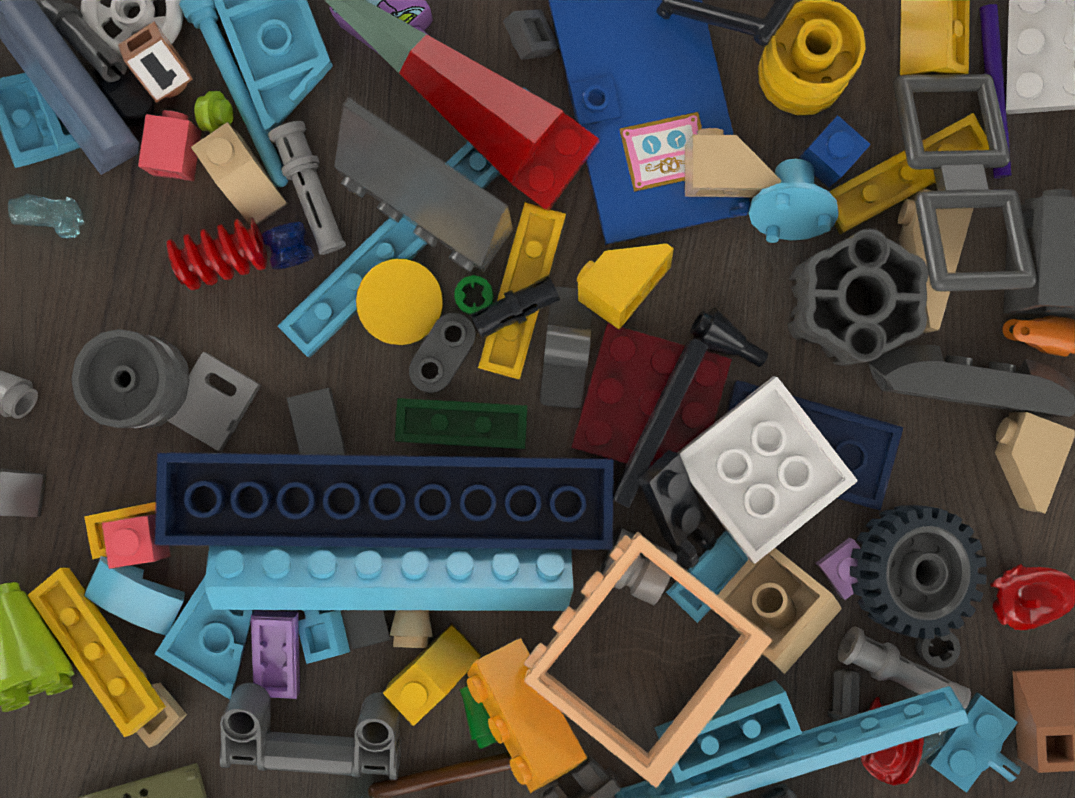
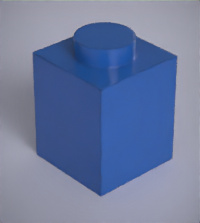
(835, 151)

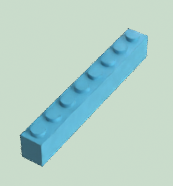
(388, 578)

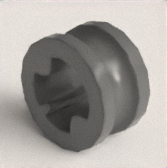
(949, 656)

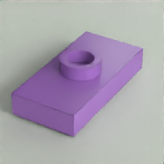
(276, 652)

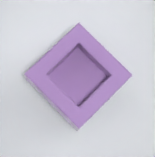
(837, 567)

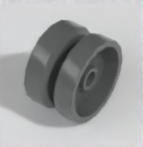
(130, 379)

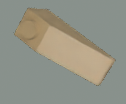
(953, 230)

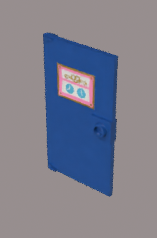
(643, 93)

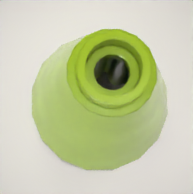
(28, 652)

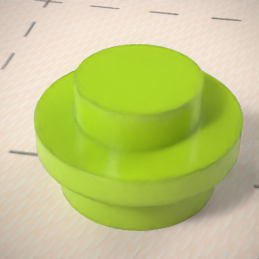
(212, 111)

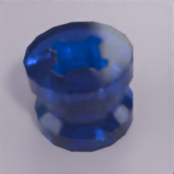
(287, 245)

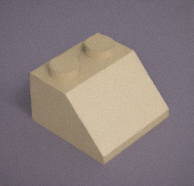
(782, 604)

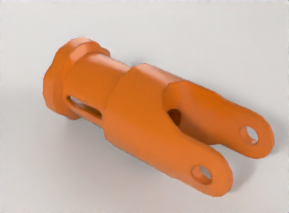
(1048, 334)

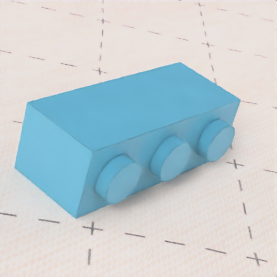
(738, 729)

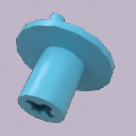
(795, 206)

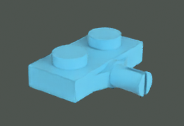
(976, 745)

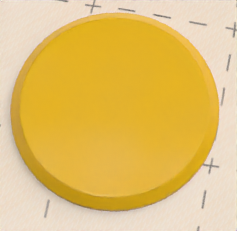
(399, 301)

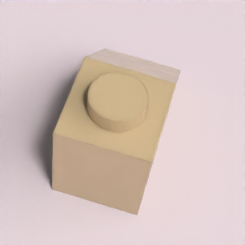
(723, 167)
(239, 174)
(1032, 457)

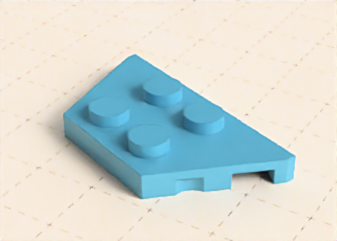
(276, 52)

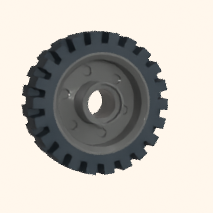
(946, 576)

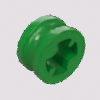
(460, 296)

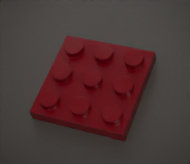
(626, 387)

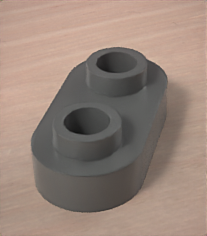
(444, 354)

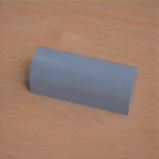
(66, 84)

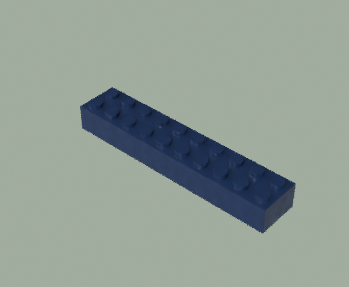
(383, 501)

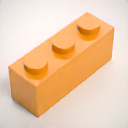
(522, 718)

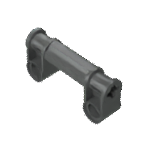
(249, 739)

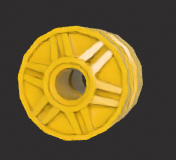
(811, 57)

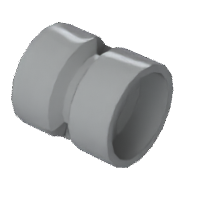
(643, 576)

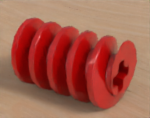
(218, 255)

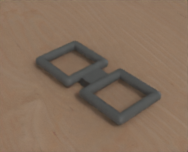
(963, 183)

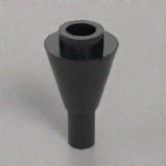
(724, 337)

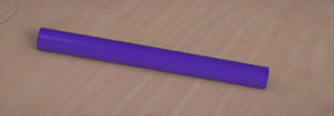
(993, 66)

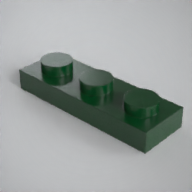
(461, 423)

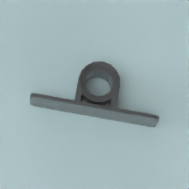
(566, 351)

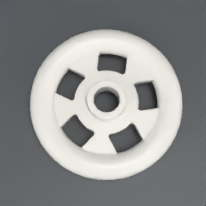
(98, 15)

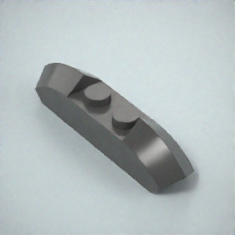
(923, 373)

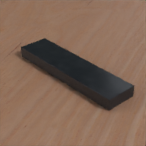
(659, 421)

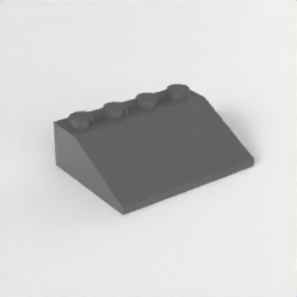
(420, 189)

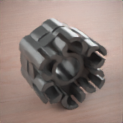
(896, 292)

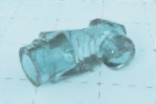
(41, 211)

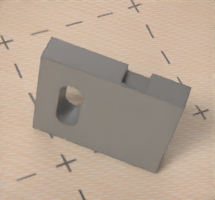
(209, 411)

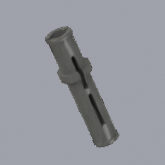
(87, 42)

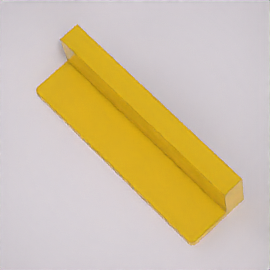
(934, 37)

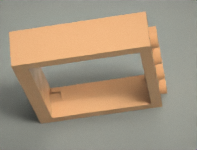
(700, 708)

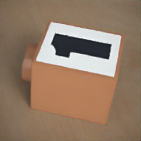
(155, 62)

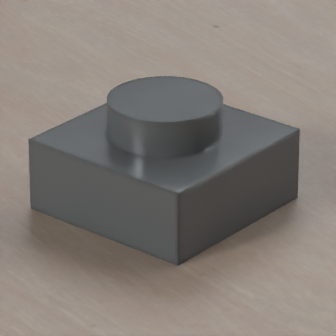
(530, 34)

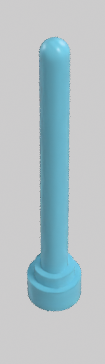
(204, 17)

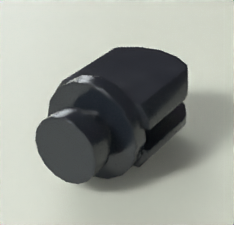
(127, 97)

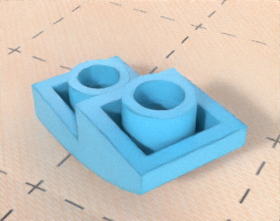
(134, 598)

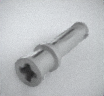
(301, 168)
(887, 663)

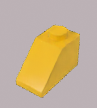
(622, 280)
(431, 674)

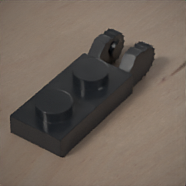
(676, 507)

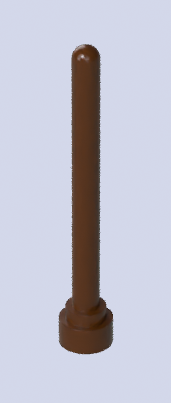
(440, 776)

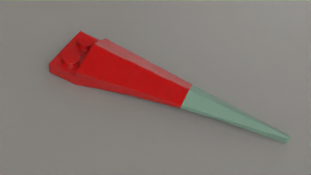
(510, 127)

